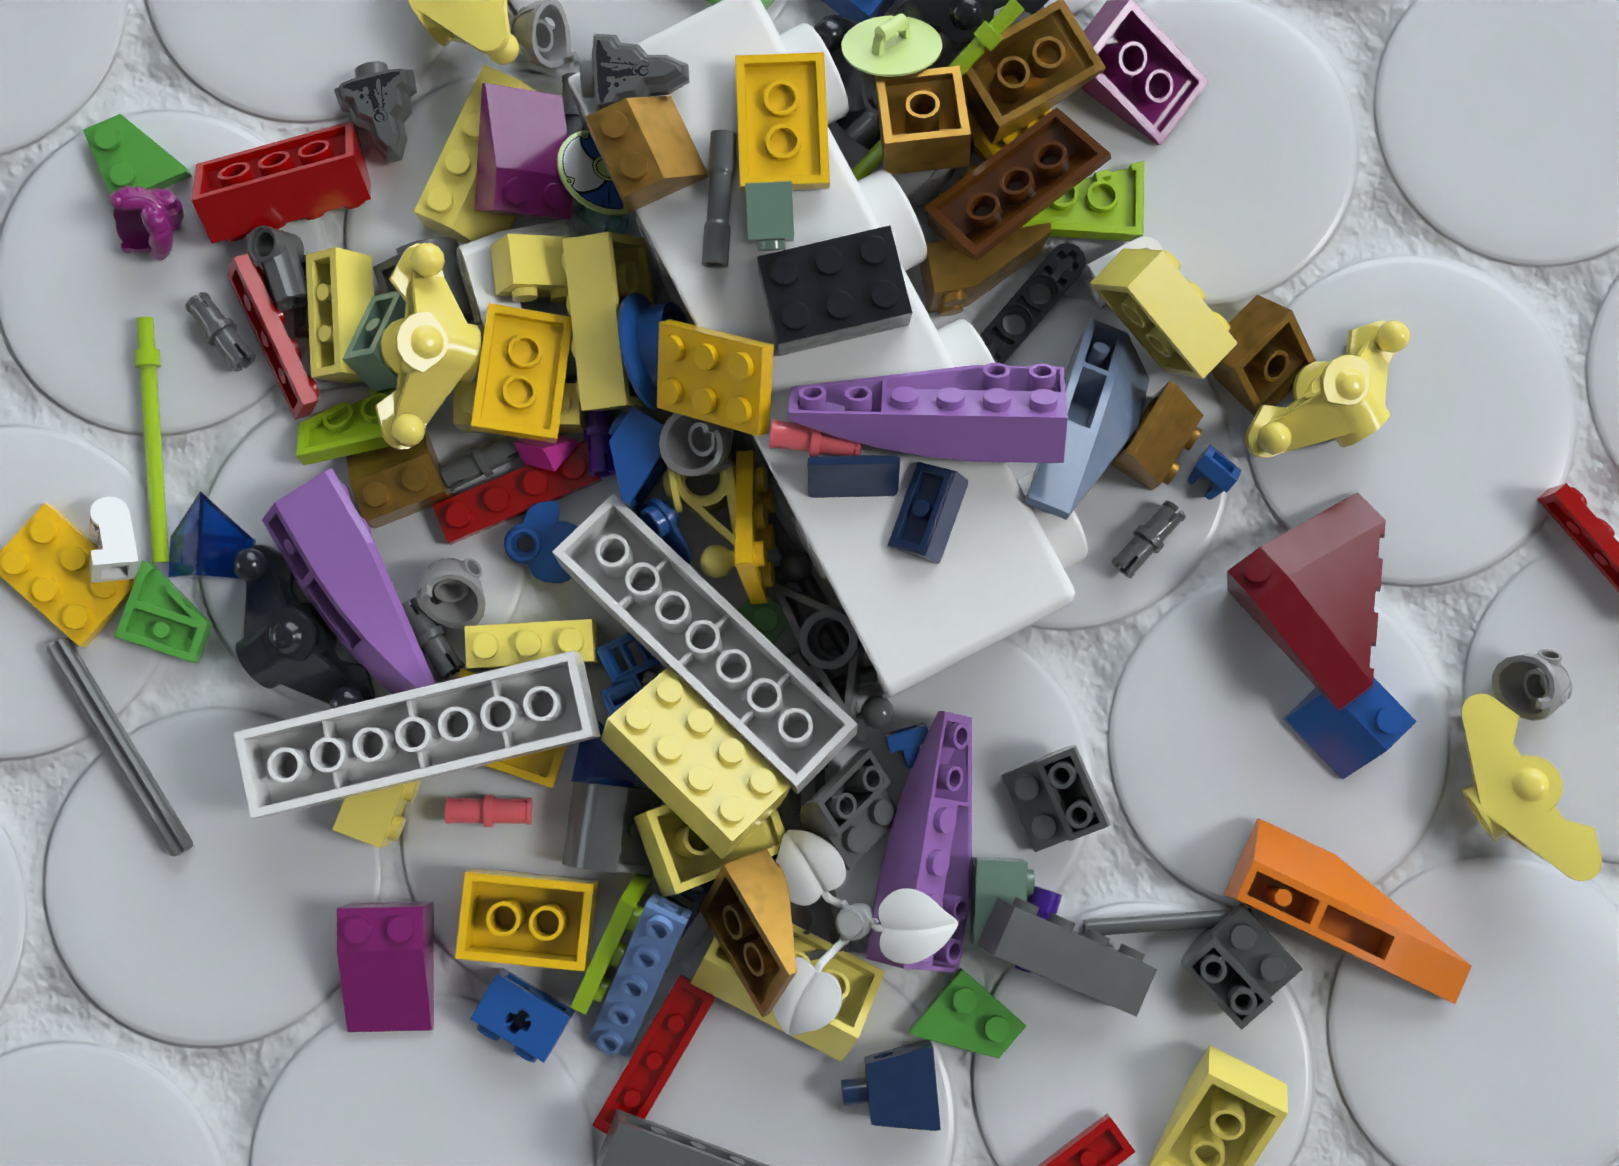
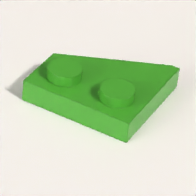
(131, 157)
(163, 617)
(968, 1018)

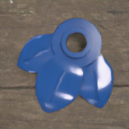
(663, 520)
(546, 533)

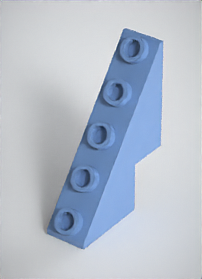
(639, 975)

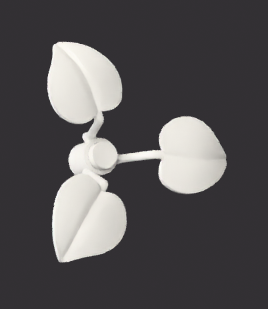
(910, 928)

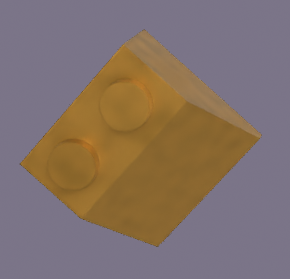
(923, 121)
(645, 149)
(1266, 354)
(1162, 433)
(396, 482)

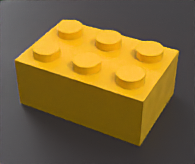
(527, 919)

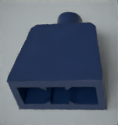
(898, 1088)

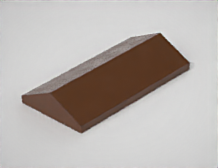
(1016, 184)

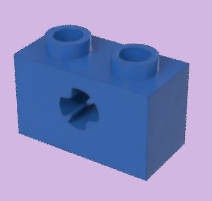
(508, 996)

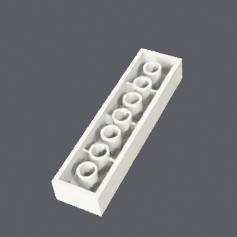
(705, 642)
(416, 734)

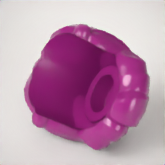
(146, 219)

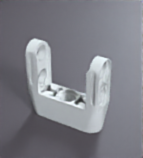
(477, 271)

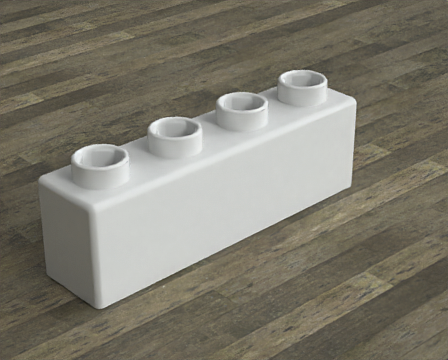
(1002, 554)

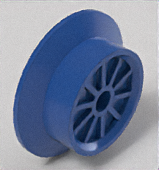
(639, 342)

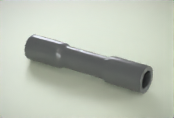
(717, 227)

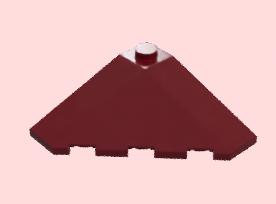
(1318, 595)

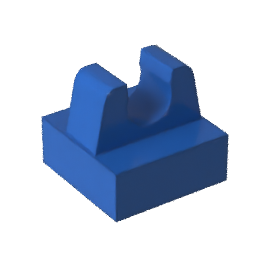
(1217, 469)
(908, 741)

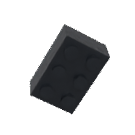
(834, 290)

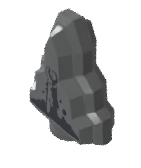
(628, 72)
(380, 105)

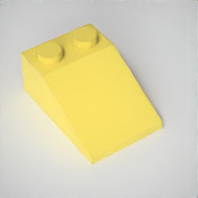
(684, 859)
(1222, 1115)

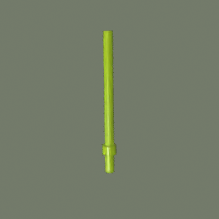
(987, 37)
(147, 360)

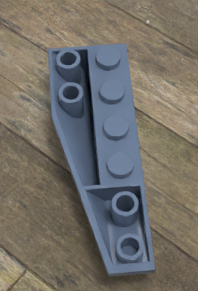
(1104, 409)

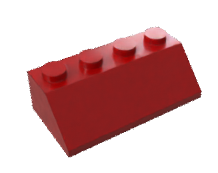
(281, 182)

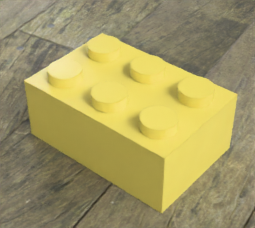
(1164, 311)

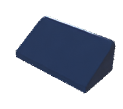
(853, 476)
(928, 512)

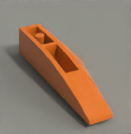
(1342, 908)

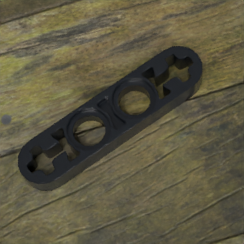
(1024, 305)

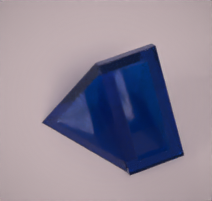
(206, 543)
(600, 765)

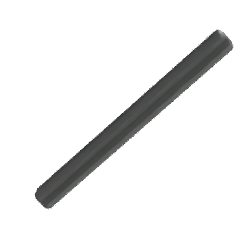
(120, 746)

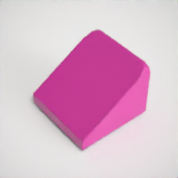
(545, 454)

